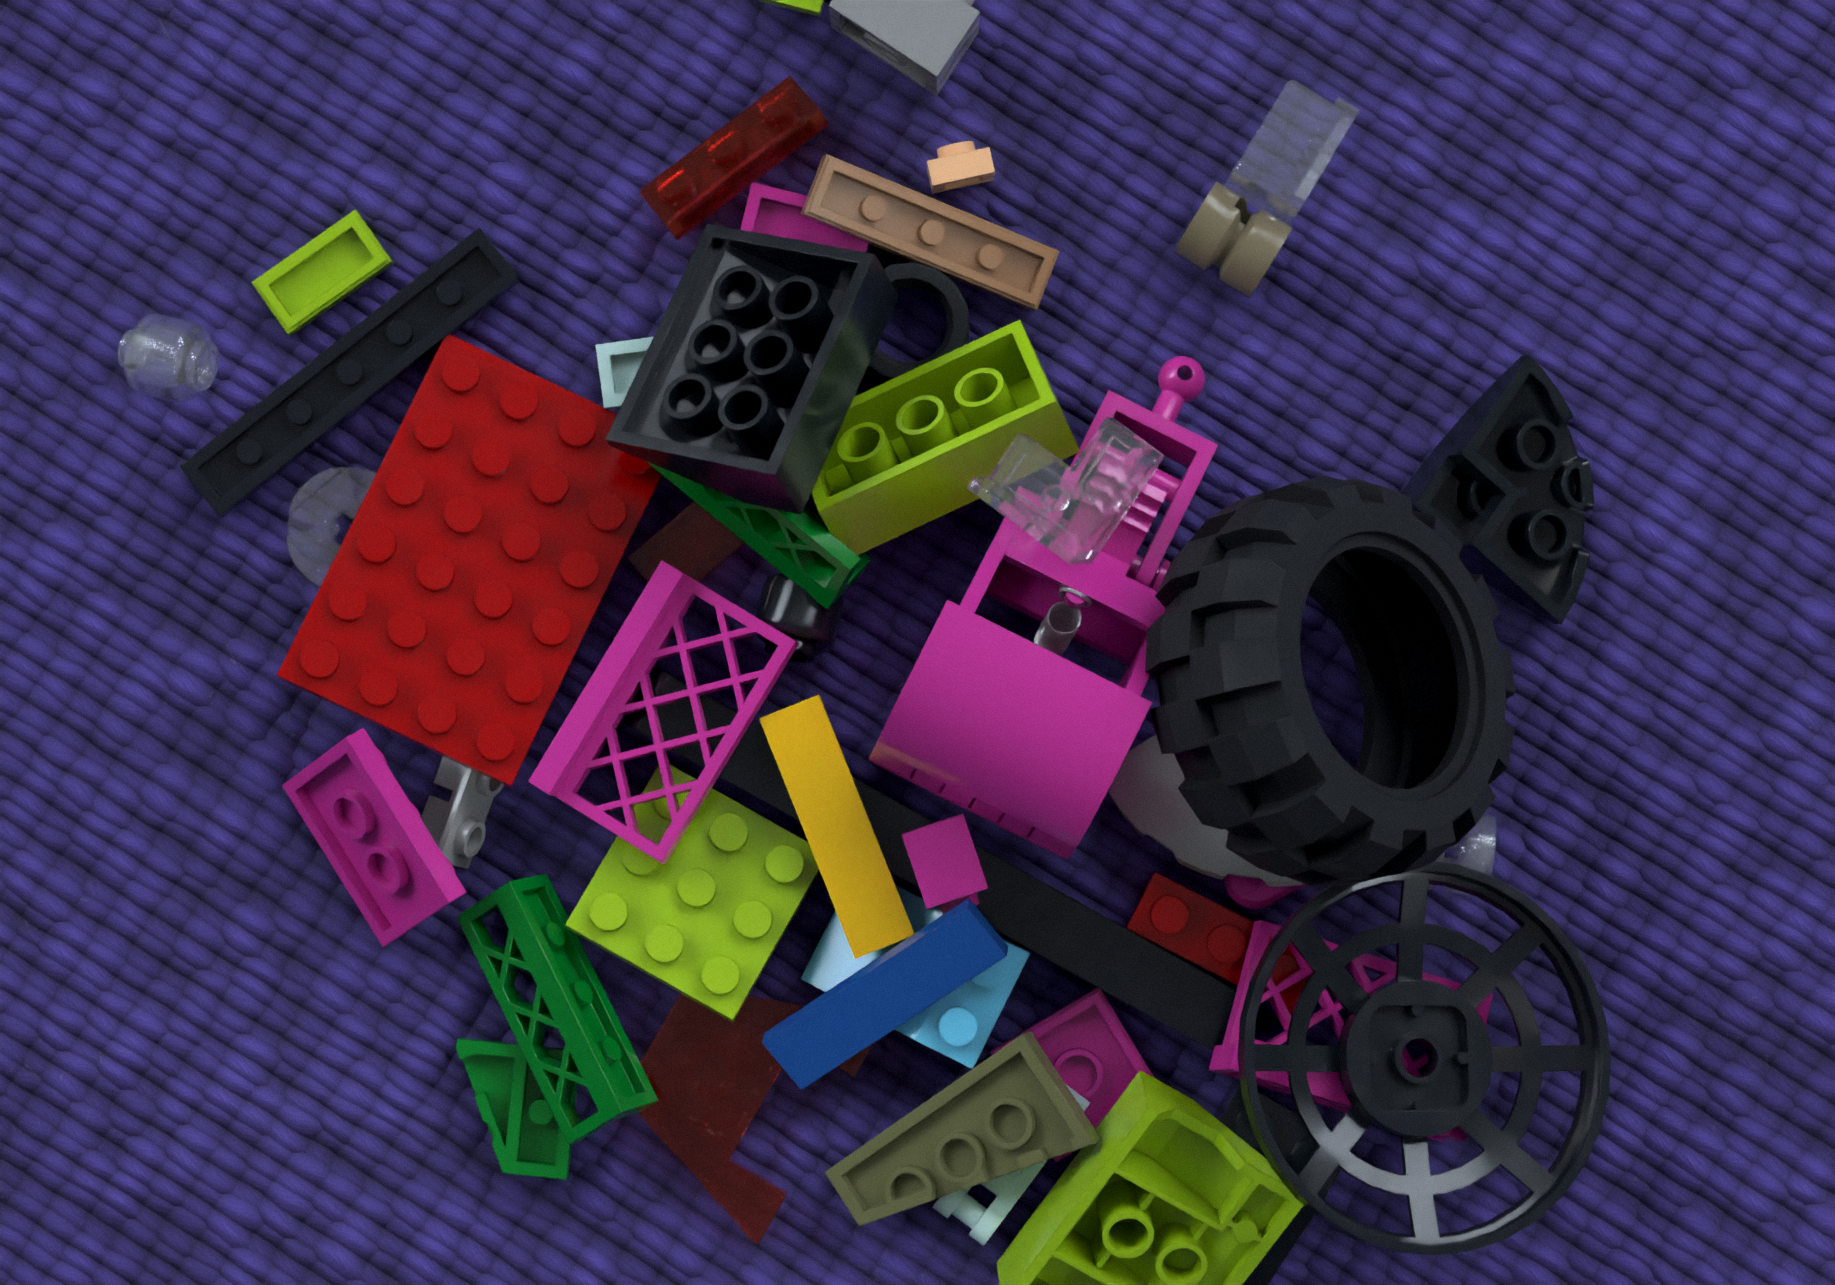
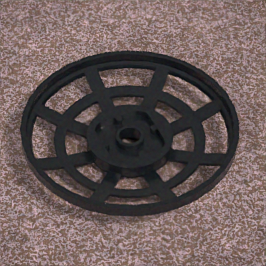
(1457, 1060)

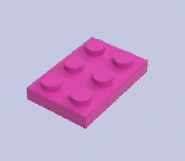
(373, 837)

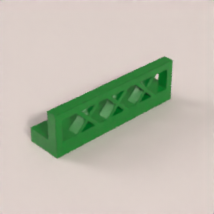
(789, 541)
(565, 998)

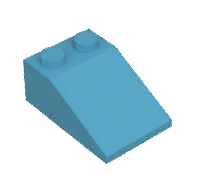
(953, 1025)

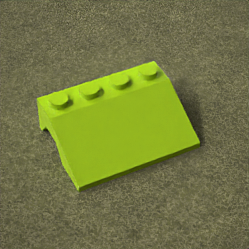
(1154, 1202)

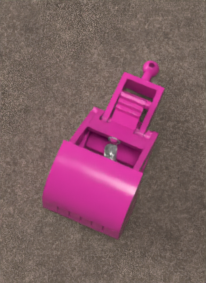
(1011, 720)

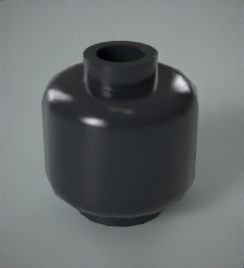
(799, 617)

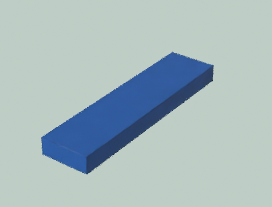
(885, 994)

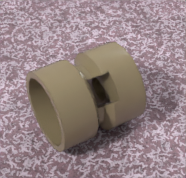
(1232, 239)

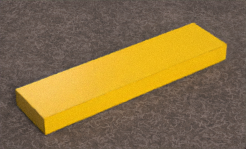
(837, 826)

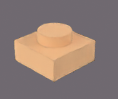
(960, 166)

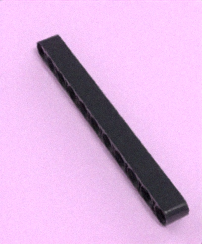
(1014, 899)

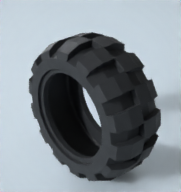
(1240, 701)

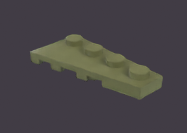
(978, 1128)

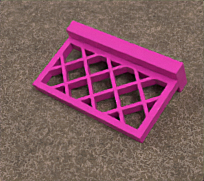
(617, 682)
(1324, 1086)

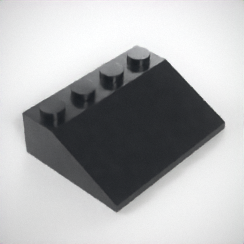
(756, 365)

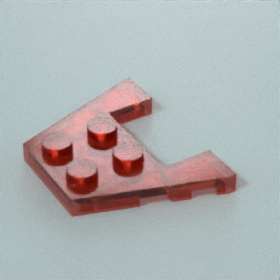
(708, 1091)

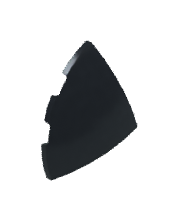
(1514, 491)

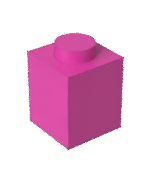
(945, 863)

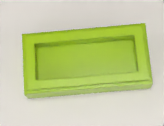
(322, 273)

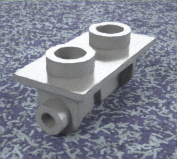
(460, 823)

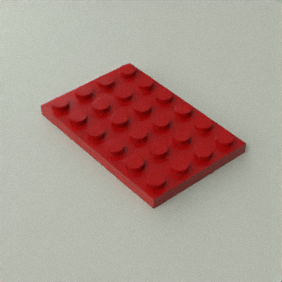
(474, 563)

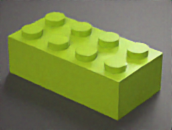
(927, 434)

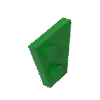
(515, 1109)

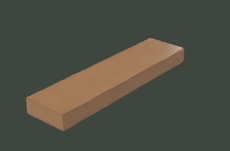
(929, 232)

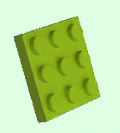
(709, 911)

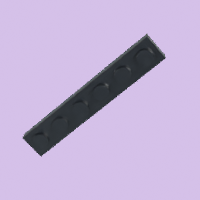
(350, 373)

